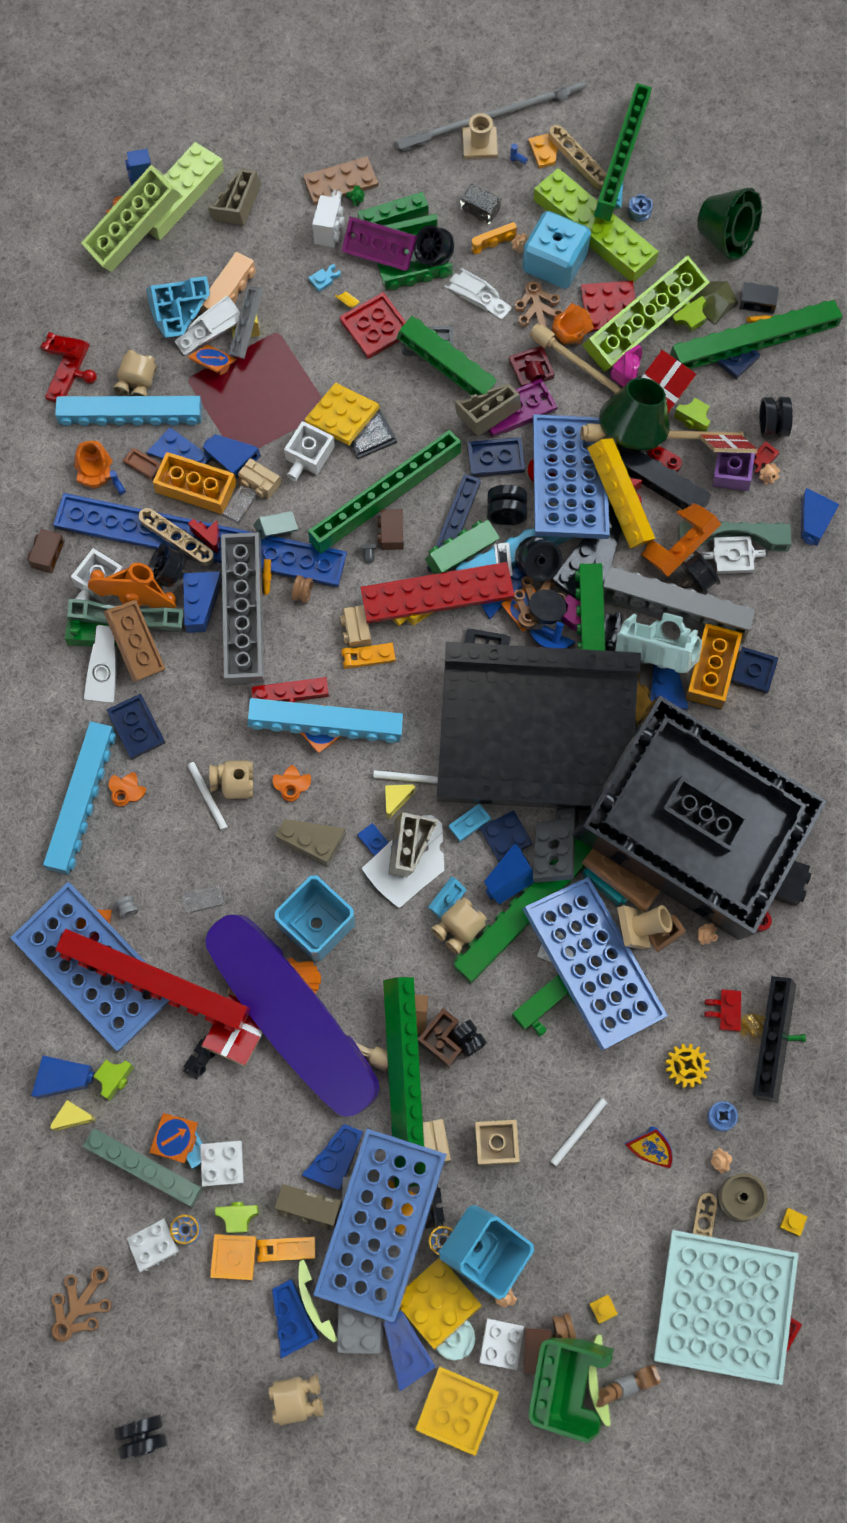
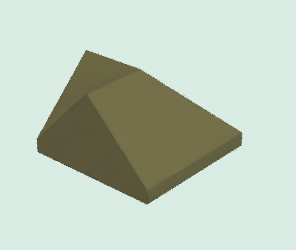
(718, 299)

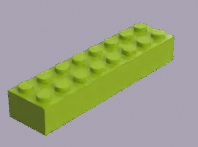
(610, 240)
(645, 313)

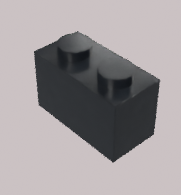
(758, 298)
(793, 885)

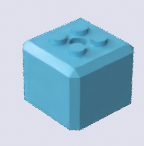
(556, 260)
(311, 902)
(497, 1259)

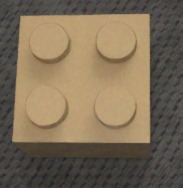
(497, 1143)

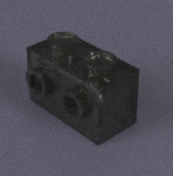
(480, 203)

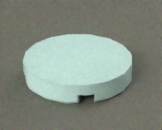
(457, 1349)

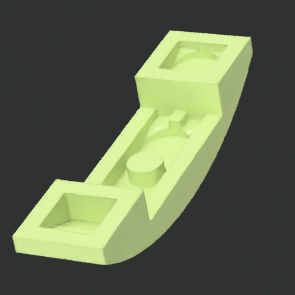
(305, 1277)
(592, 1381)

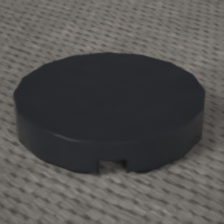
(547, 606)

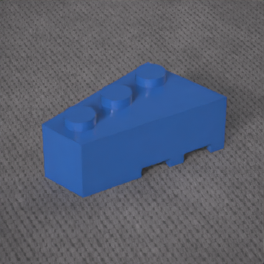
(137, 163)
(199, 599)

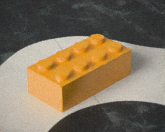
(194, 483)
(714, 670)

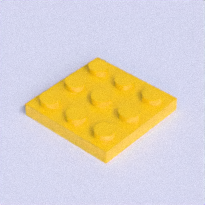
(342, 413)
(438, 1303)
(457, 1411)

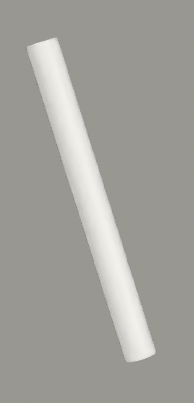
(405, 777)
(207, 796)
(578, 1132)

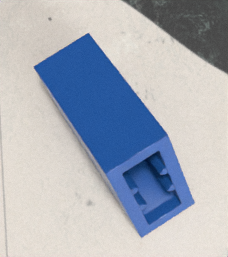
(229, 453)
(815, 516)
(509, 876)
(60, 1077)

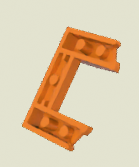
(703, 524)

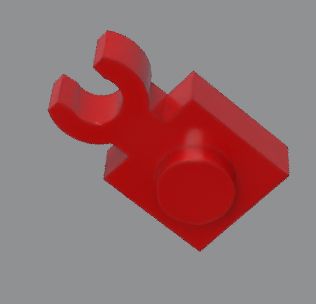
(765, 455)

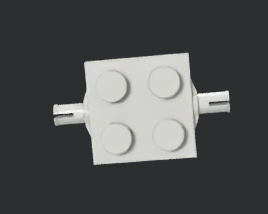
(733, 555)

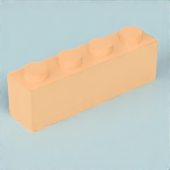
(230, 281)

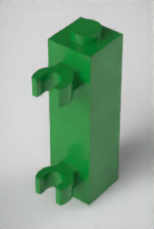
(82, 633)
(539, 1004)

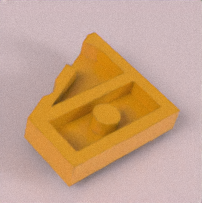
(543, 150)

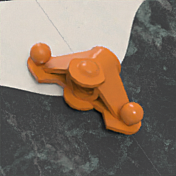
(132, 584)

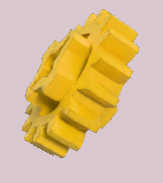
(679, 1060)

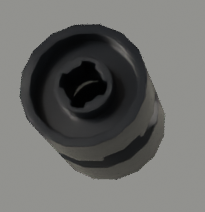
(463, 1033)

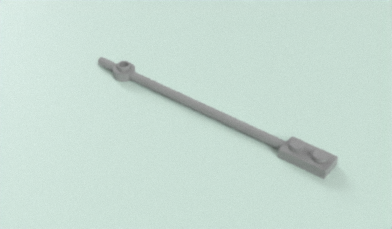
(422, 137)

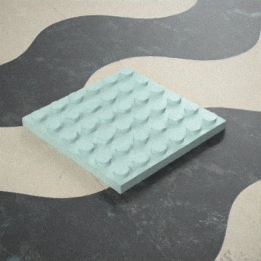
(726, 1307)

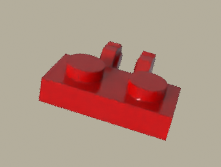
(729, 1010)

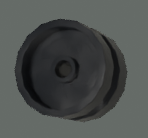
(775, 416)
(507, 505)
(538, 558)
(140, 1436)

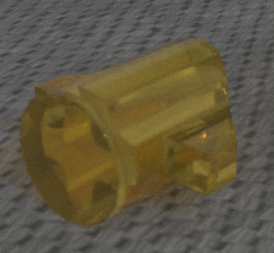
(752, 1024)

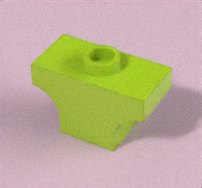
(691, 314)
(694, 415)
(113, 1077)
(237, 1216)

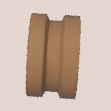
(302, 589)
(564, 1326)

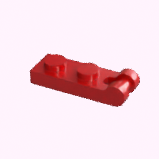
(63, 345)

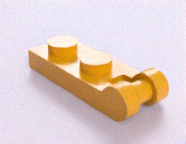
(493, 237)
(368, 655)
(287, 1249)

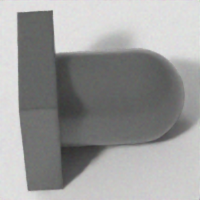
(368, 552)

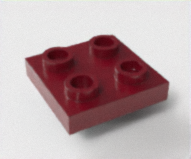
(531, 366)

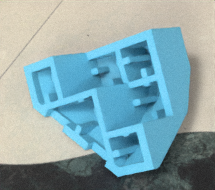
(177, 304)

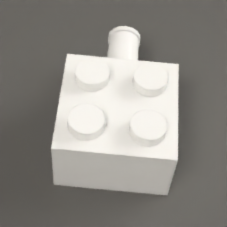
(328, 220)
(308, 450)
(81, 576)

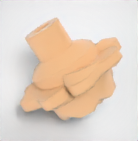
(519, 242)
(769, 473)
(707, 933)
(721, 1160)
(510, 1299)

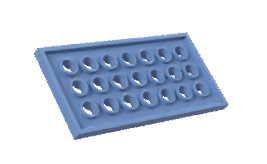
(561, 482)
(592, 975)
(65, 980)
(408, 1244)

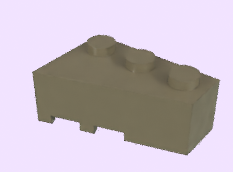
(237, 199)
(488, 409)
(311, 839)
(409, 842)
(308, 1207)

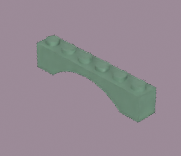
(771, 536)
(156, 618)
(143, 1167)

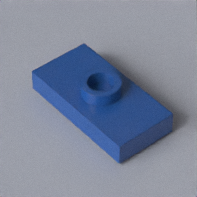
(373, 839)

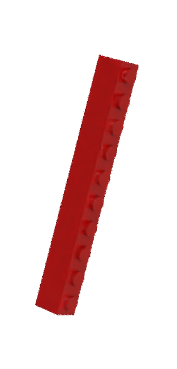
(152, 979)

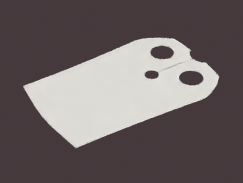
(399, 888)

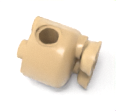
(135, 373)
(234, 779)
(461, 923)
(293, 1402)

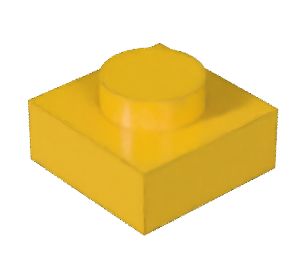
(793, 1222)
(603, 1309)

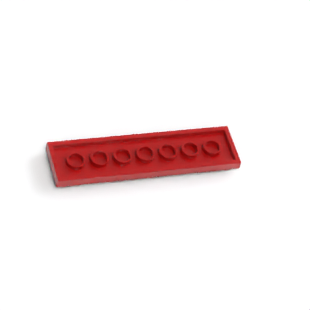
(437, 592)

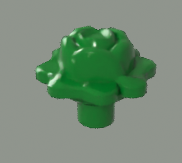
(356, 195)

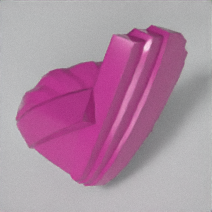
(627, 366)

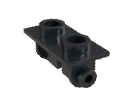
(612, 627)
(197, 1066)
(436, 1214)

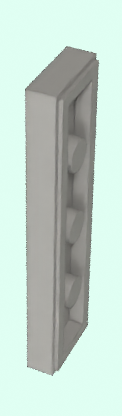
(246, 321)

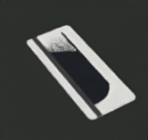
(502, 554)

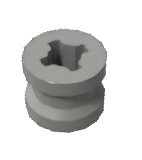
(126, 907)

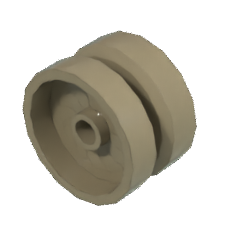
(733, 1206)

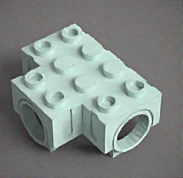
(656, 647)

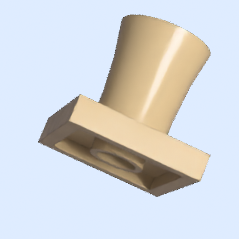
(480, 138)
(638, 925)

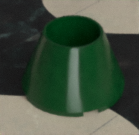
(731, 221)
(637, 415)

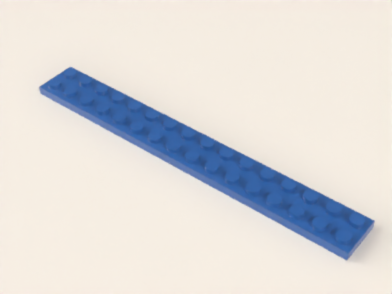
(123, 525)

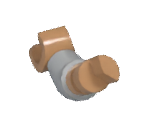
(628, 1385)

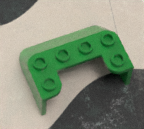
(562, 1385)

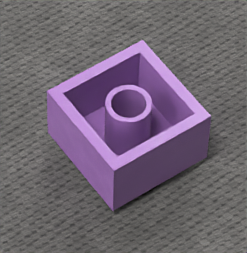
(733, 470)

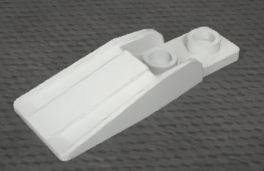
(478, 293)
(209, 325)
(102, 667)

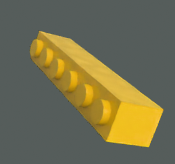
(621, 493)

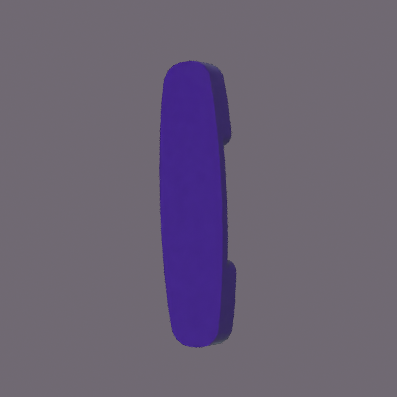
(292, 1015)

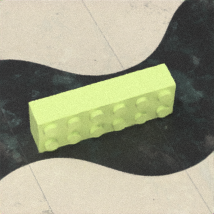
(191, 177)
(131, 218)

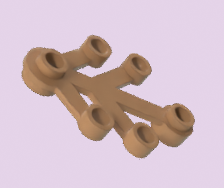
(537, 306)
(524, 612)
(78, 1306)

